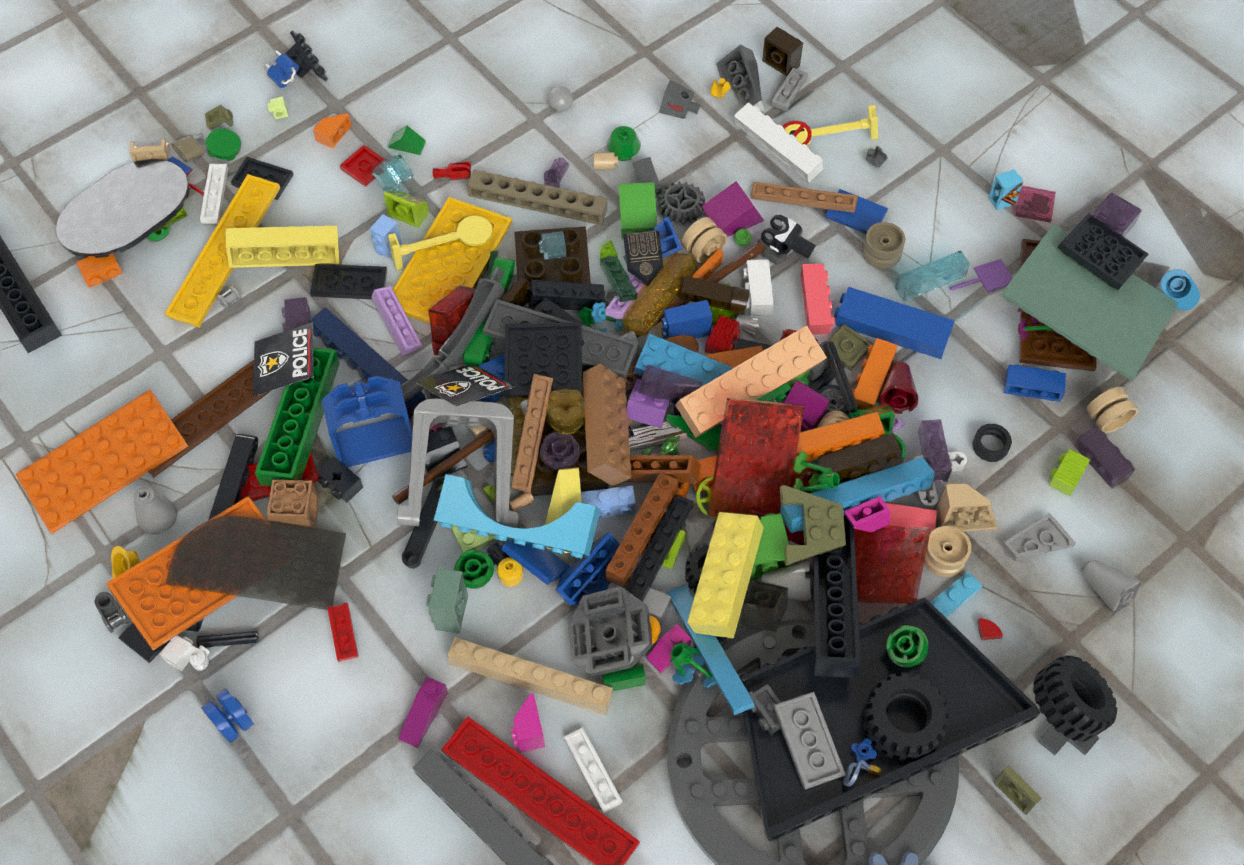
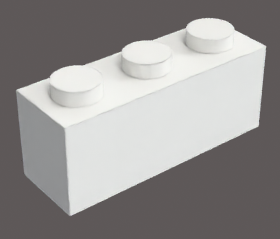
(759, 286)

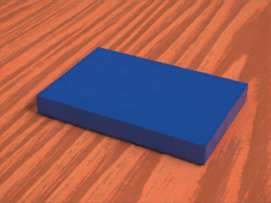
(866, 214)
(539, 562)

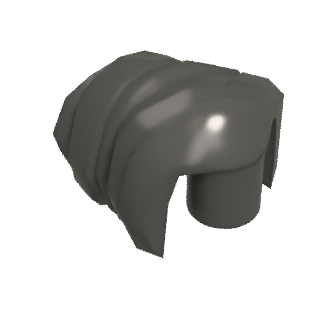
(876, 157)

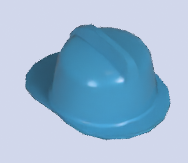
(1181, 288)

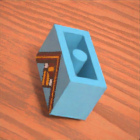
(1005, 189)

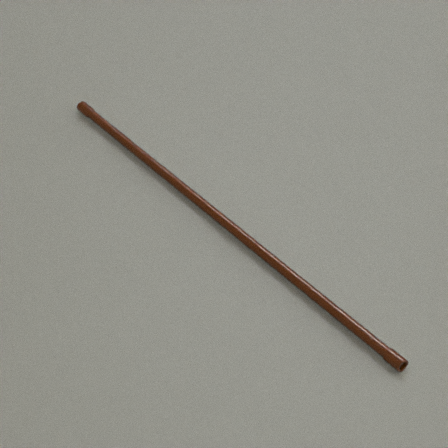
(402, 495)

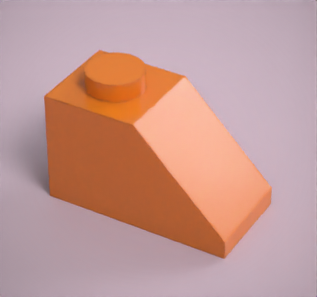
(332, 129)

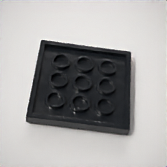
(1103, 251)
(542, 350)

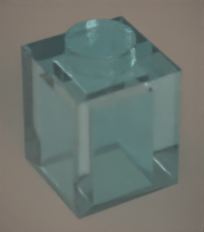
(553, 245)

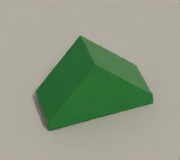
(407, 141)

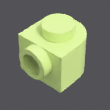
(278, 107)

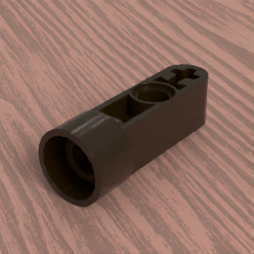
(717, 295)

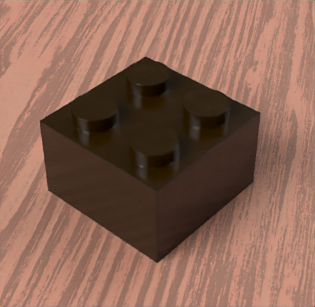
(782, 51)

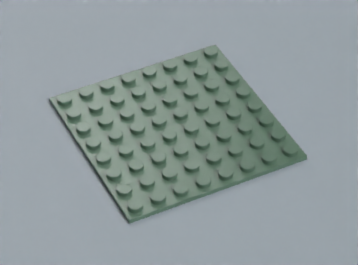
(1083, 308)

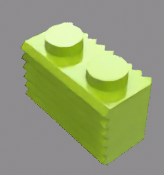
(1069, 472)

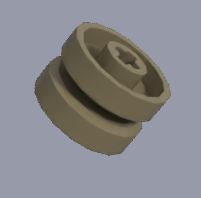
(883, 245)

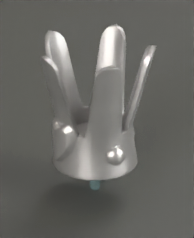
(748, 322)

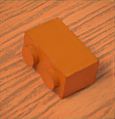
(98, 269)

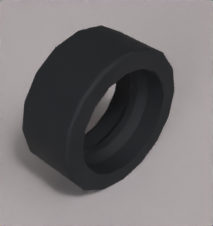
(995, 430)

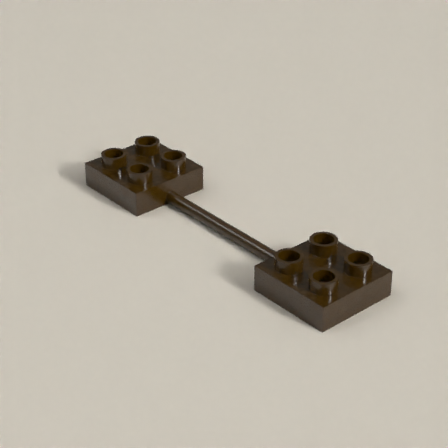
(572, 269)

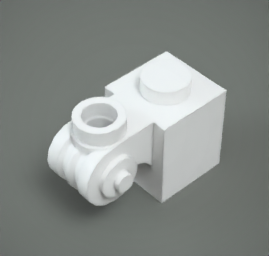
(181, 651)

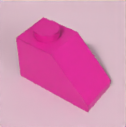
(869, 515)
(661, 654)

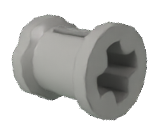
(228, 297)

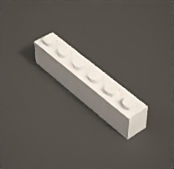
(778, 142)

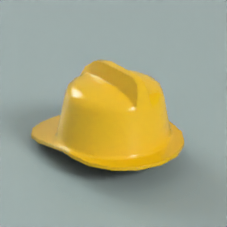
(122, 560)

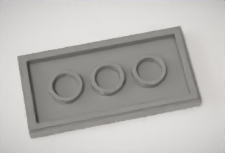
(809, 740)

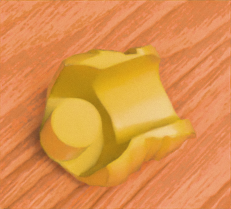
(719, 90)

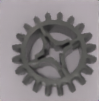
(672, 197)

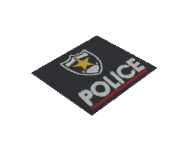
(283, 359)
(464, 384)

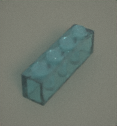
(932, 275)

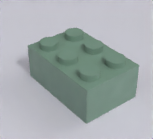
(447, 600)

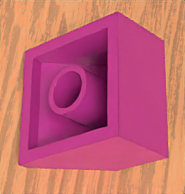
(527, 727)

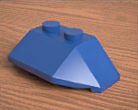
(589, 573)

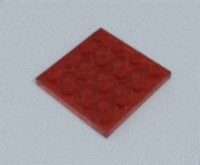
(890, 564)

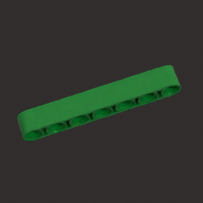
(480, 344)

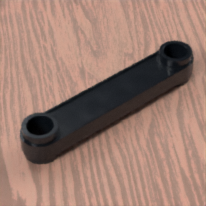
(422, 534)

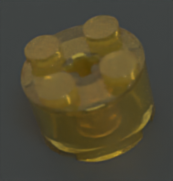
(566, 411)

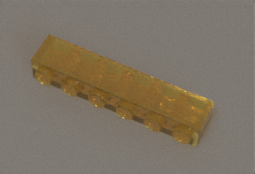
(659, 294)

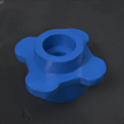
(857, 749)

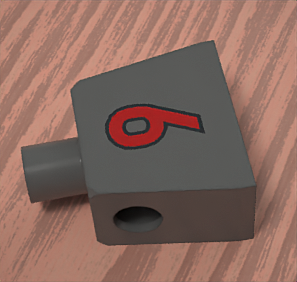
(678, 101)

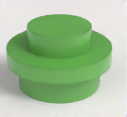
(742, 237)

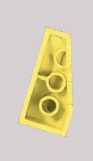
(565, 494)

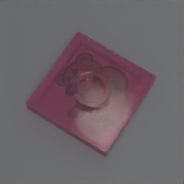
(1035, 204)

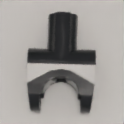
(787, 237)

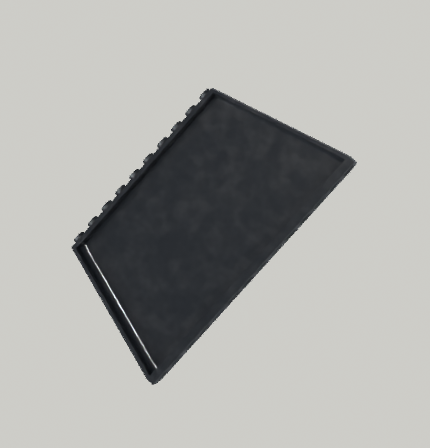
(977, 693)

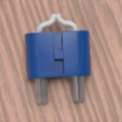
(282, 70)

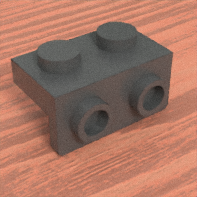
(764, 700)

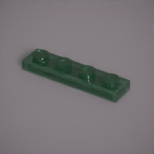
(618, 279)

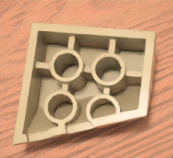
(965, 509)

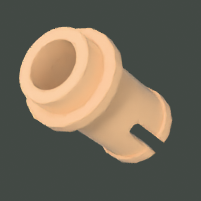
(521, 501)

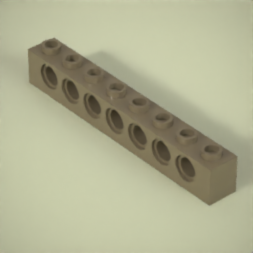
(537, 197)

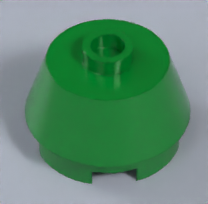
(624, 143)
(476, 568)
(907, 646)

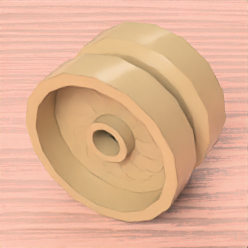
(703, 239)
(1112, 409)
(947, 551)

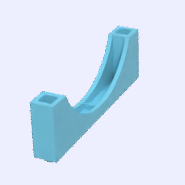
(569, 533)

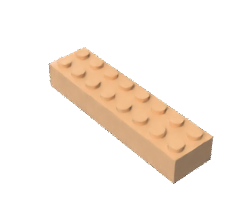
(751, 379)

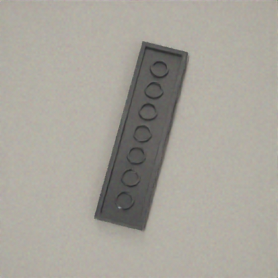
(597, 346)

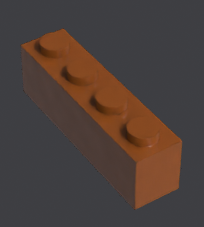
(681, 467)

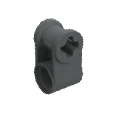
(112, 614)

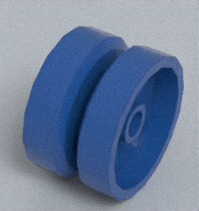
(230, 713)

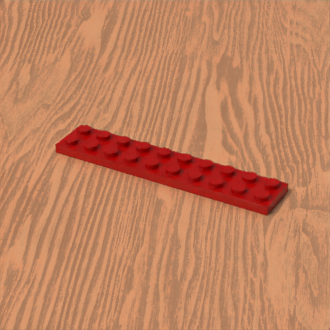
(539, 795)

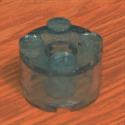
(392, 172)

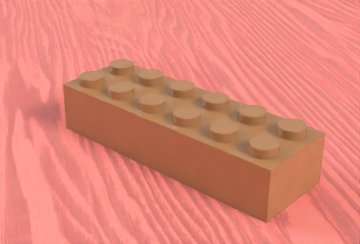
(606, 425)

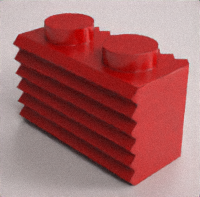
(723, 335)

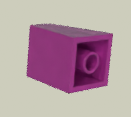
(732, 210)

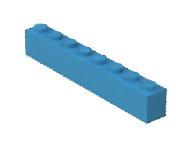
(887, 483)

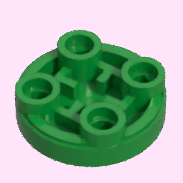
(223, 144)

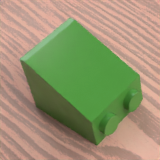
(637, 207)
(771, 546)

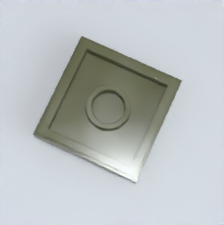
(850, 346)
(1017, 790)

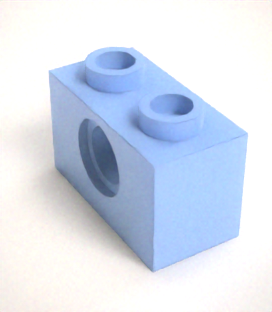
(379, 232)

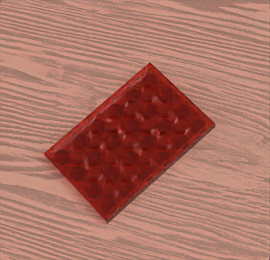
(754, 456)

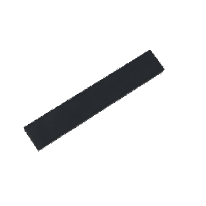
(659, 547)

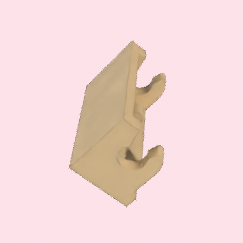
(149, 152)

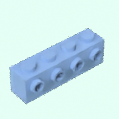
(611, 501)

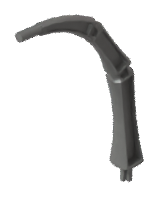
(450, 353)

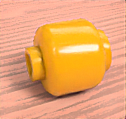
(510, 572)

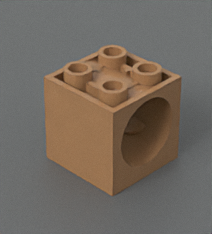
(293, 502)

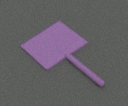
(992, 275)

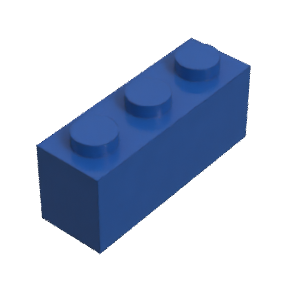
(1035, 383)

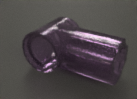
(556, 172)

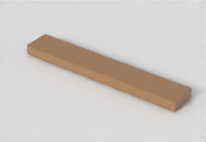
(804, 197)
(531, 433)

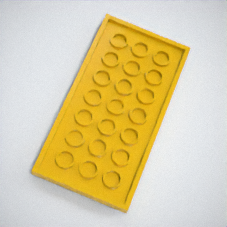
(444, 267)

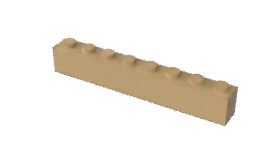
(530, 676)

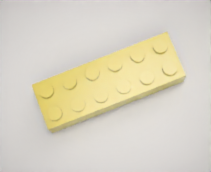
(282, 246)
(725, 575)

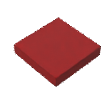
(361, 165)

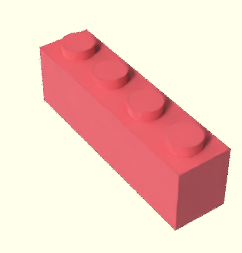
(816, 299)
(908, 516)

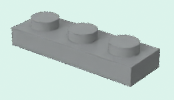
(789, 89)

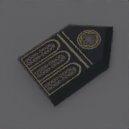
(643, 255)

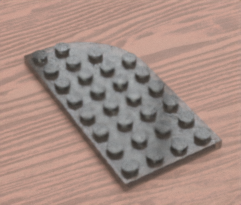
(260, 561)

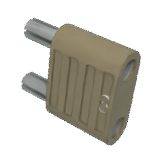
(188, 147)

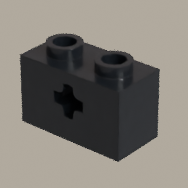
(339, 480)

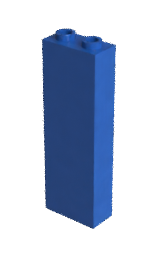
(894, 322)

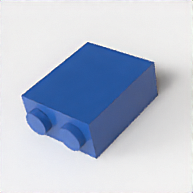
(688, 320)

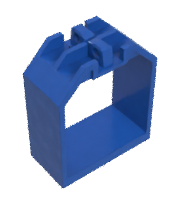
(363, 403)

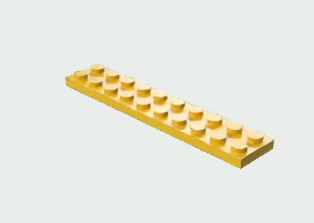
(212, 266)

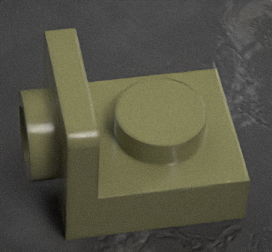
(218, 116)

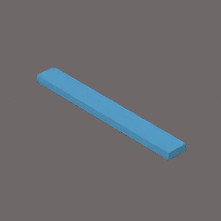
(713, 655)

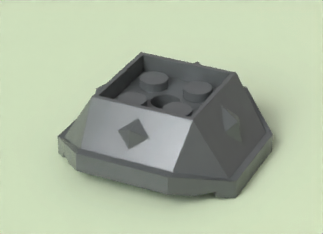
(596, 619)

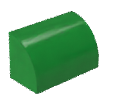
(625, 678)

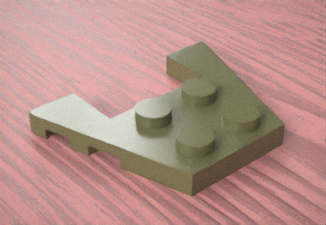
(821, 524)

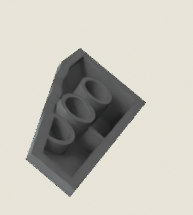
(742, 74)

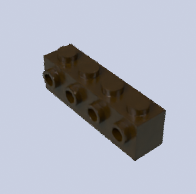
(863, 458)

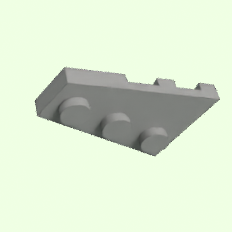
(1038, 538)

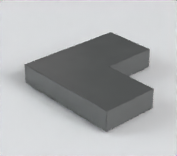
(1055, 741)

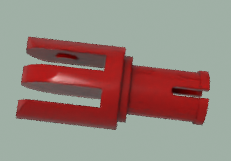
(453, 171)

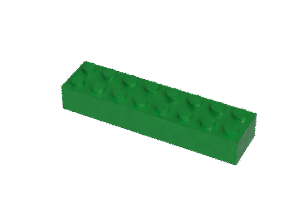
(297, 422)

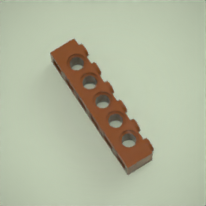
(641, 530)

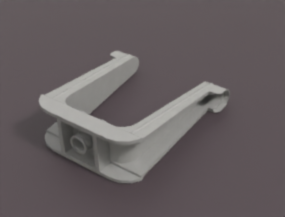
(489, 414)

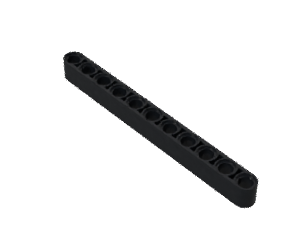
(233, 478)

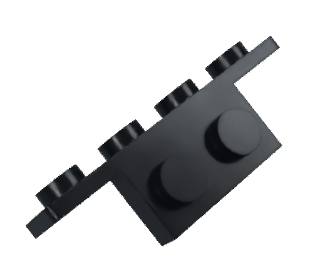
(302, 55)

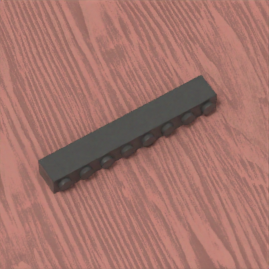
(476, 811)

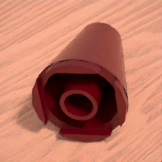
(899, 389)

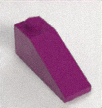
(423, 711)

